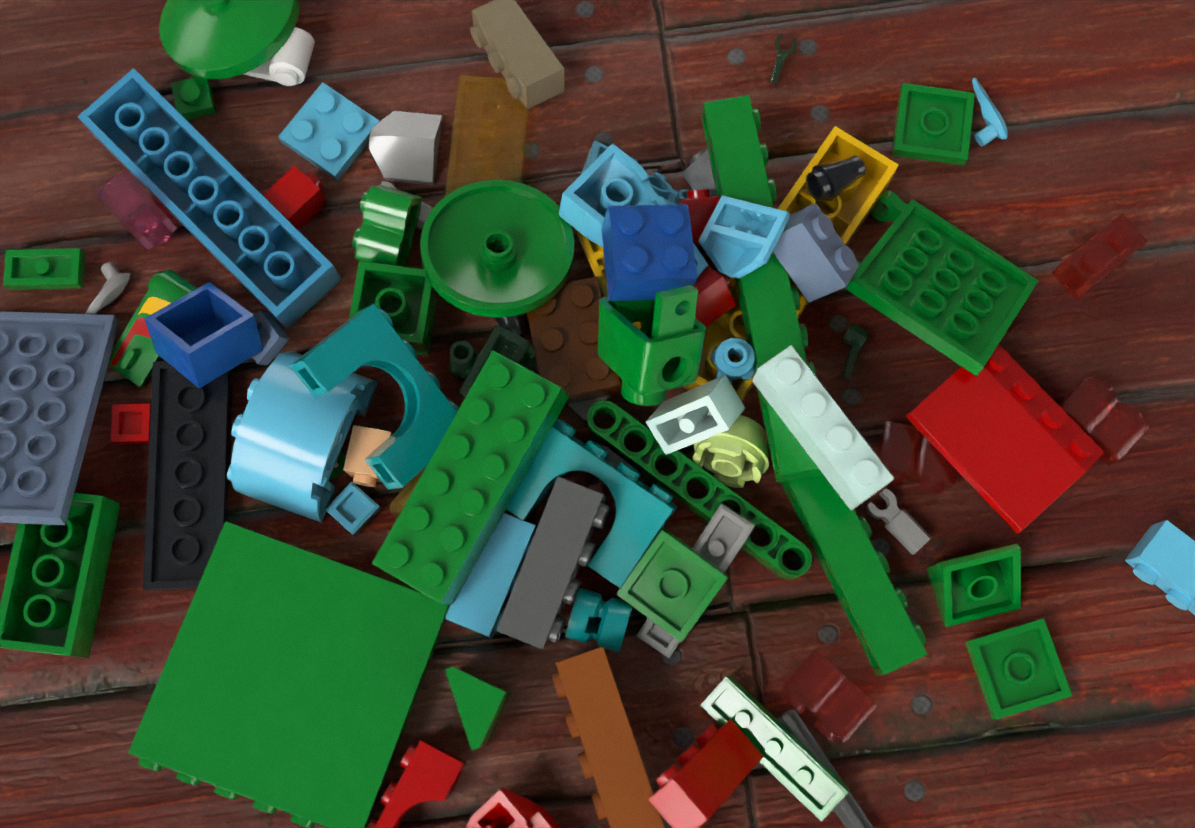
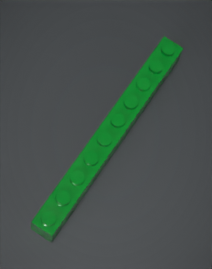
(764, 294)

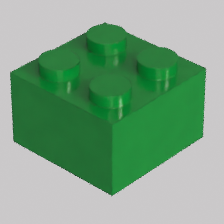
(403, 295)

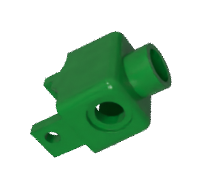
(658, 355)

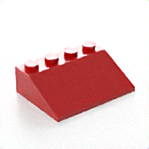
(1006, 438)

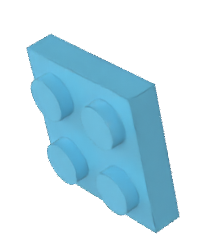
(329, 131)

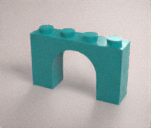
(372, 341)
(639, 509)

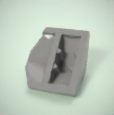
(407, 146)

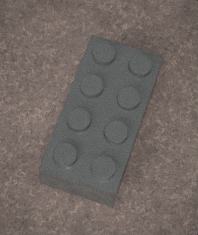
(553, 563)

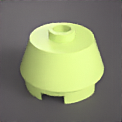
(735, 453)

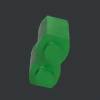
(387, 226)

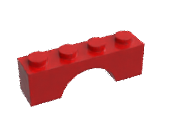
(428, 776)

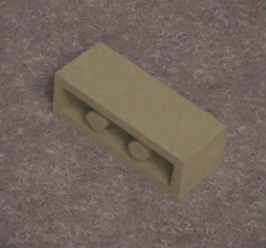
(517, 52)

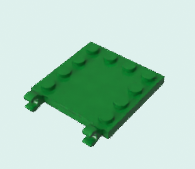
(940, 283)

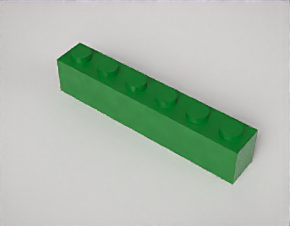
(856, 574)

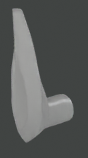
(111, 289)

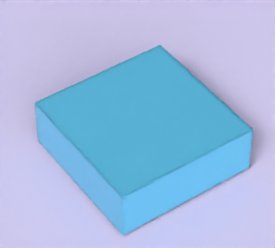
(353, 508)

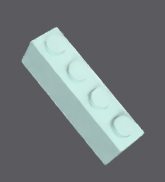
(821, 428)

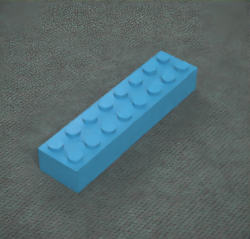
(210, 198)

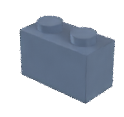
(815, 254)

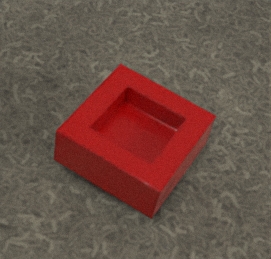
(130, 424)

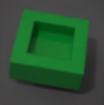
(193, 98)

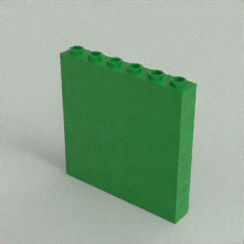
(290, 681)

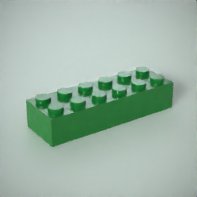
(471, 479)

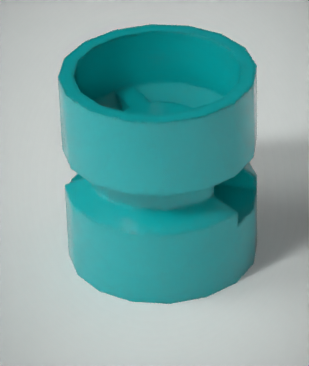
(613, 623)

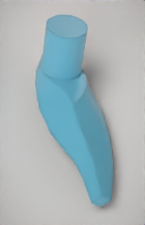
(992, 117)

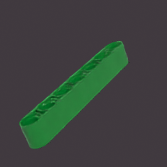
(688, 472)

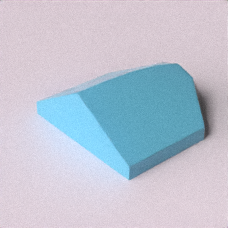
(742, 235)

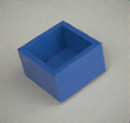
(647, 250)
(204, 334)

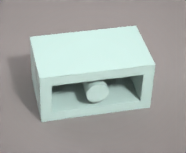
(695, 415)

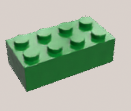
(58, 580)

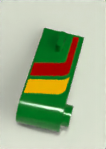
(135, 344)

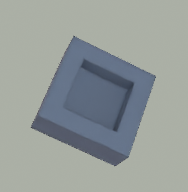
(271, 337)

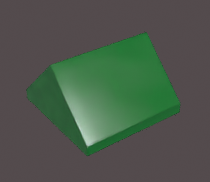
(977, 585)
(478, 705)

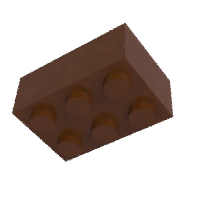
(567, 342)

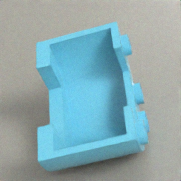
(293, 439)

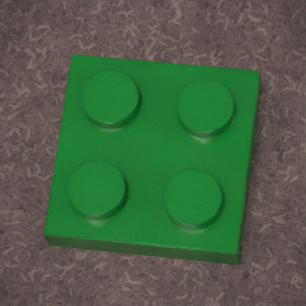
(933, 124)
(672, 585)
(1018, 669)

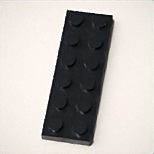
(185, 477)

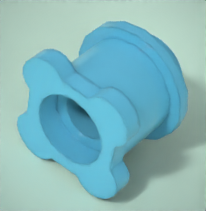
(734, 371)

